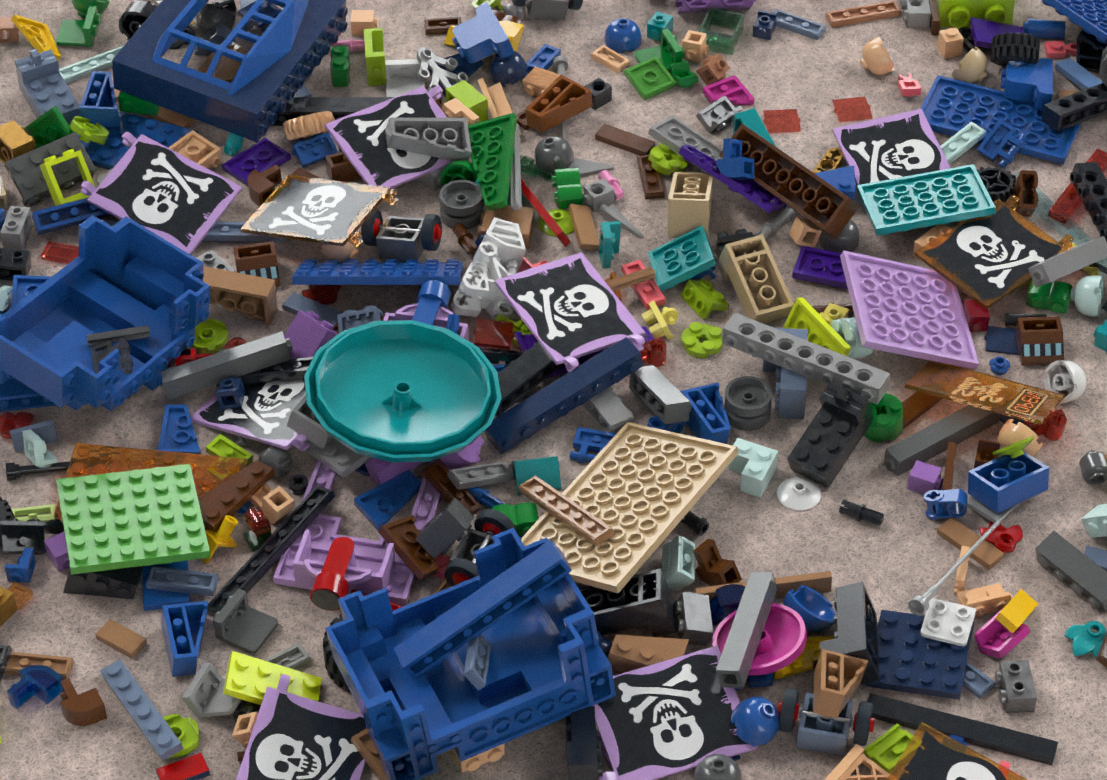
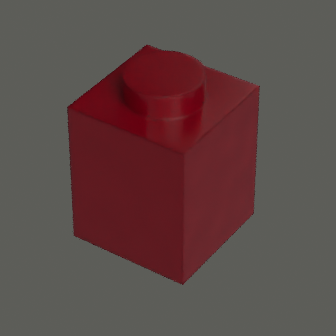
(976, 316)

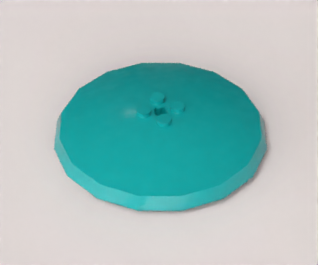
(402, 390)

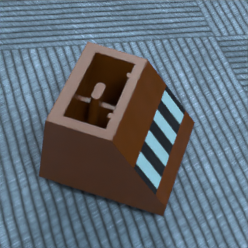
(257, 260)
(1039, 340)

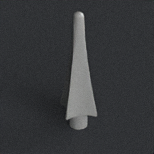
(613, 214)

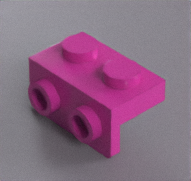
(997, 640)

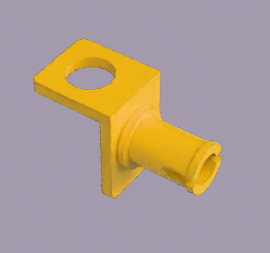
(221, 537)

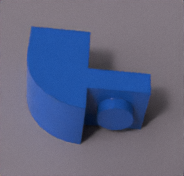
(733, 163)

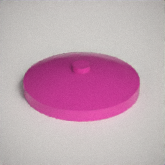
(780, 642)

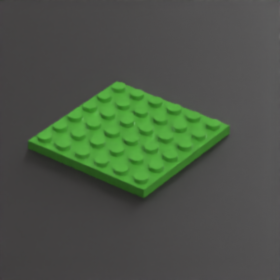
(131, 519)

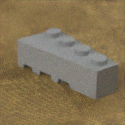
(430, 136)

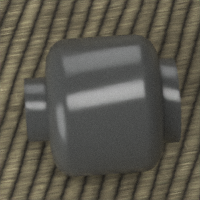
(277, 459)
(1094, 467)

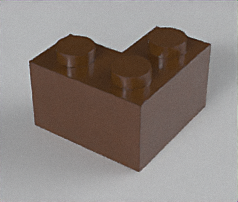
(340, 168)

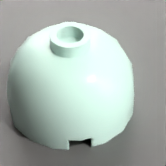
(1089, 295)

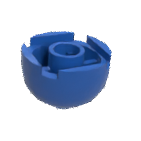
(623, 35)
(756, 720)

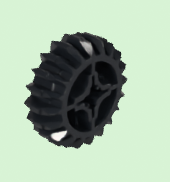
(998, 182)

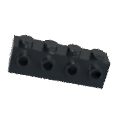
(14, 263)

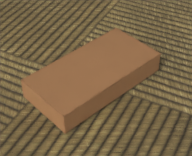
(121, 638)

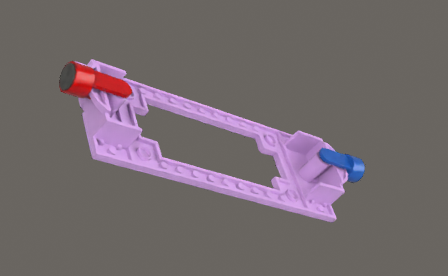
(337, 563)

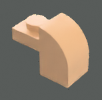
(273, 503)

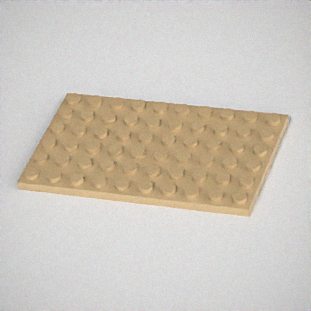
(639, 489)

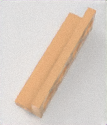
(497, 99)

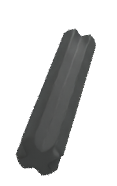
(130, 334)

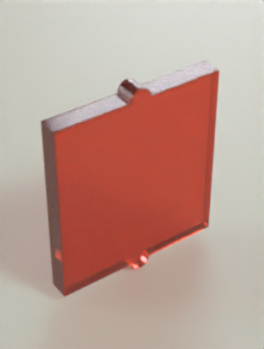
(852, 109)
(782, 120)
(493, 334)

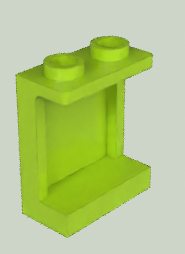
(375, 56)

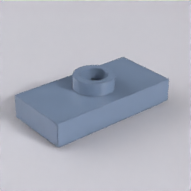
(44, 430)

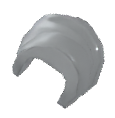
(517, 11)

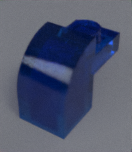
(725, 602)
(36, 681)

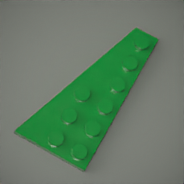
(492, 157)

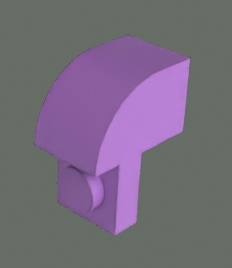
(465, 457)

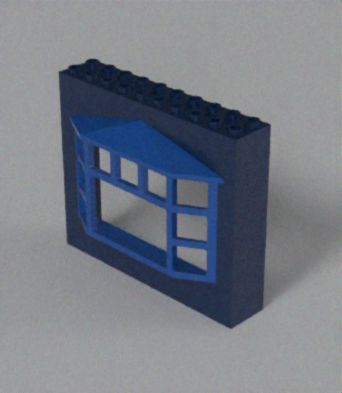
(266, 75)

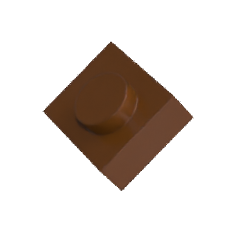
(984, 452)

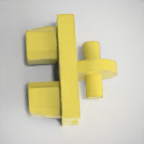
(653, 315)

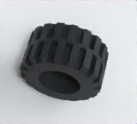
(1014, 47)

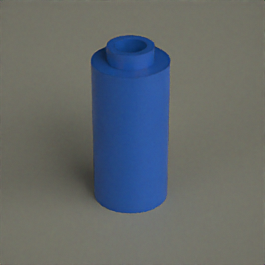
(1045, 28)

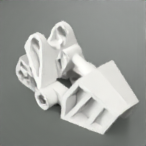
(496, 258)

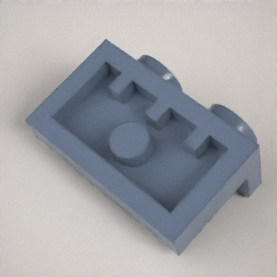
(354, 318)

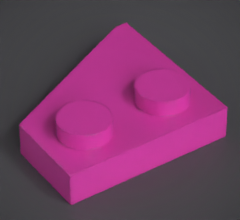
(732, 89)

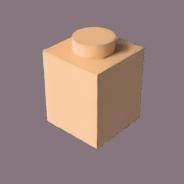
(362, 20)
(950, 43)
(805, 232)

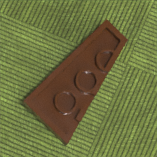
(233, 494)

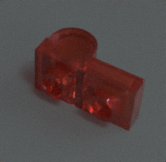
(654, 352)
(1052, 427)

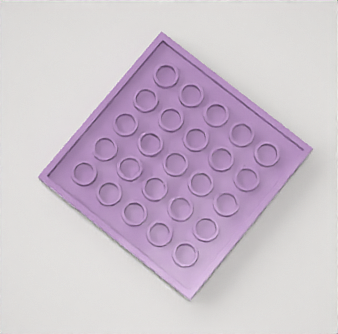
(908, 310)

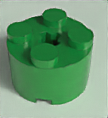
(887, 419)

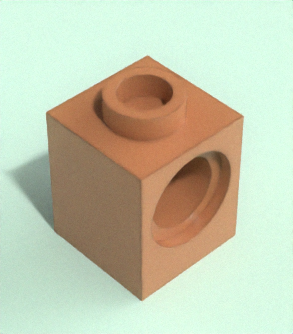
(8, 30)

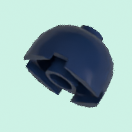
(507, 69)

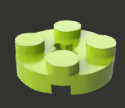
(88, 131)
(659, 157)
(697, 331)
(212, 344)
(187, 729)

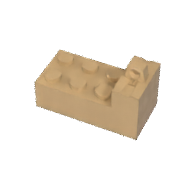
(689, 203)
(755, 279)

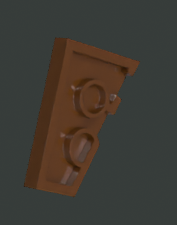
(403, 535)

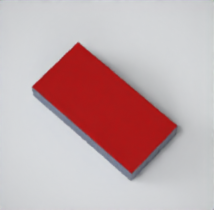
(186, 769)

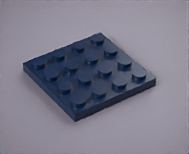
(917, 662)

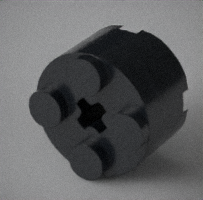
(134, 17)

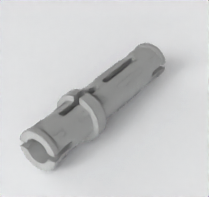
(770, 228)

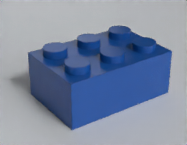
(1008, 481)

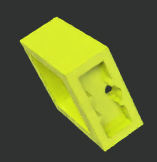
(51, 180)

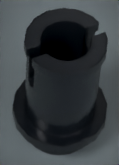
(699, 524)

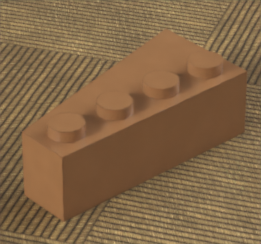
(242, 293)

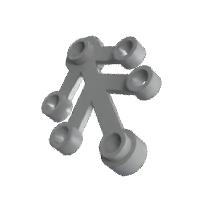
(427, 58)

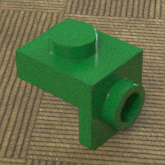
(681, 73)

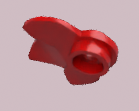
(1004, 538)

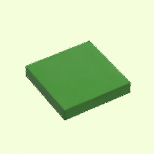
(650, 78)

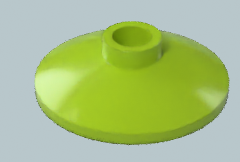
(561, 217)
(1015, 449)

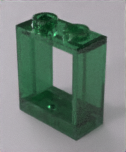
(722, 42)

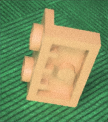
(984, 599)

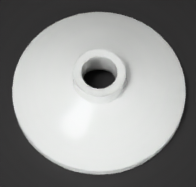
(798, 494)

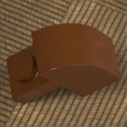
(263, 184)
(712, 568)
(82, 708)

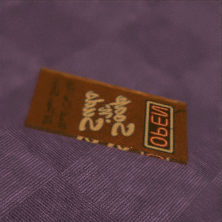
(985, 391)

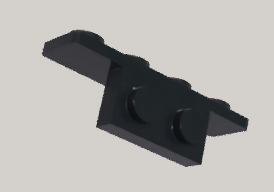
(17, 535)

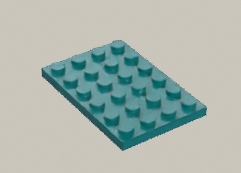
(925, 199)

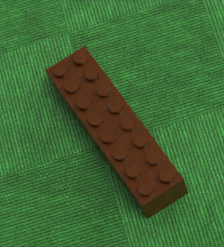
(796, 184)

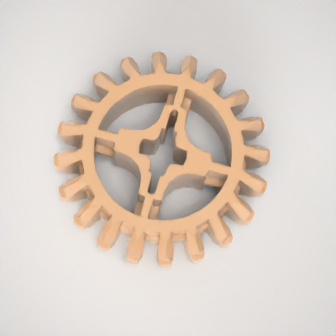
(307, 125)

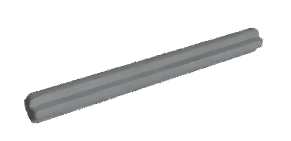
(515, 179)

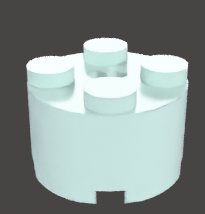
(848, 330)

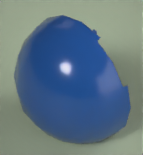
(812, 607)

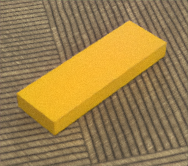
(1016, 611)

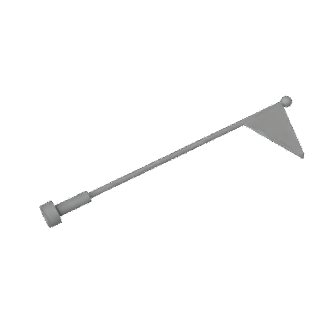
(585, 167)
(920, 604)

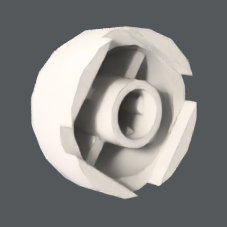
(1066, 376)

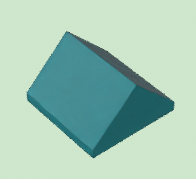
(543, 467)

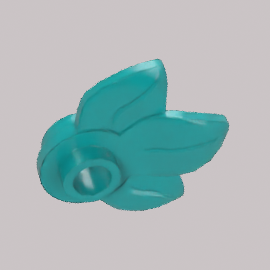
(1084, 639)

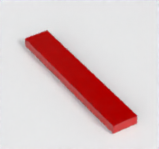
(544, 214)

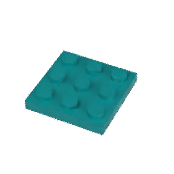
(682, 258)

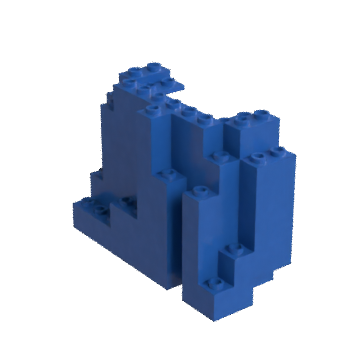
(115, 283)
(538, 668)

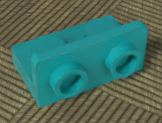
(609, 242)

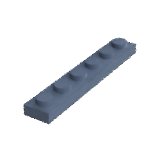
(141, 710)

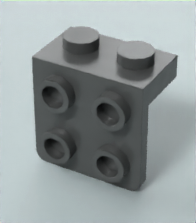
(242, 624)

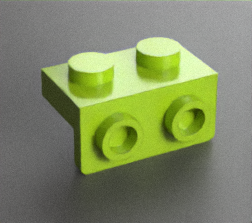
(703, 297)

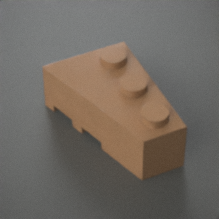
(641, 651)
(835, 682)

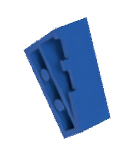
(841, 179)
(707, 415)
(183, 635)

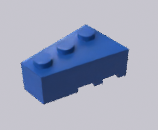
(100, 101)

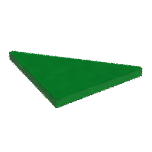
(48, 128)

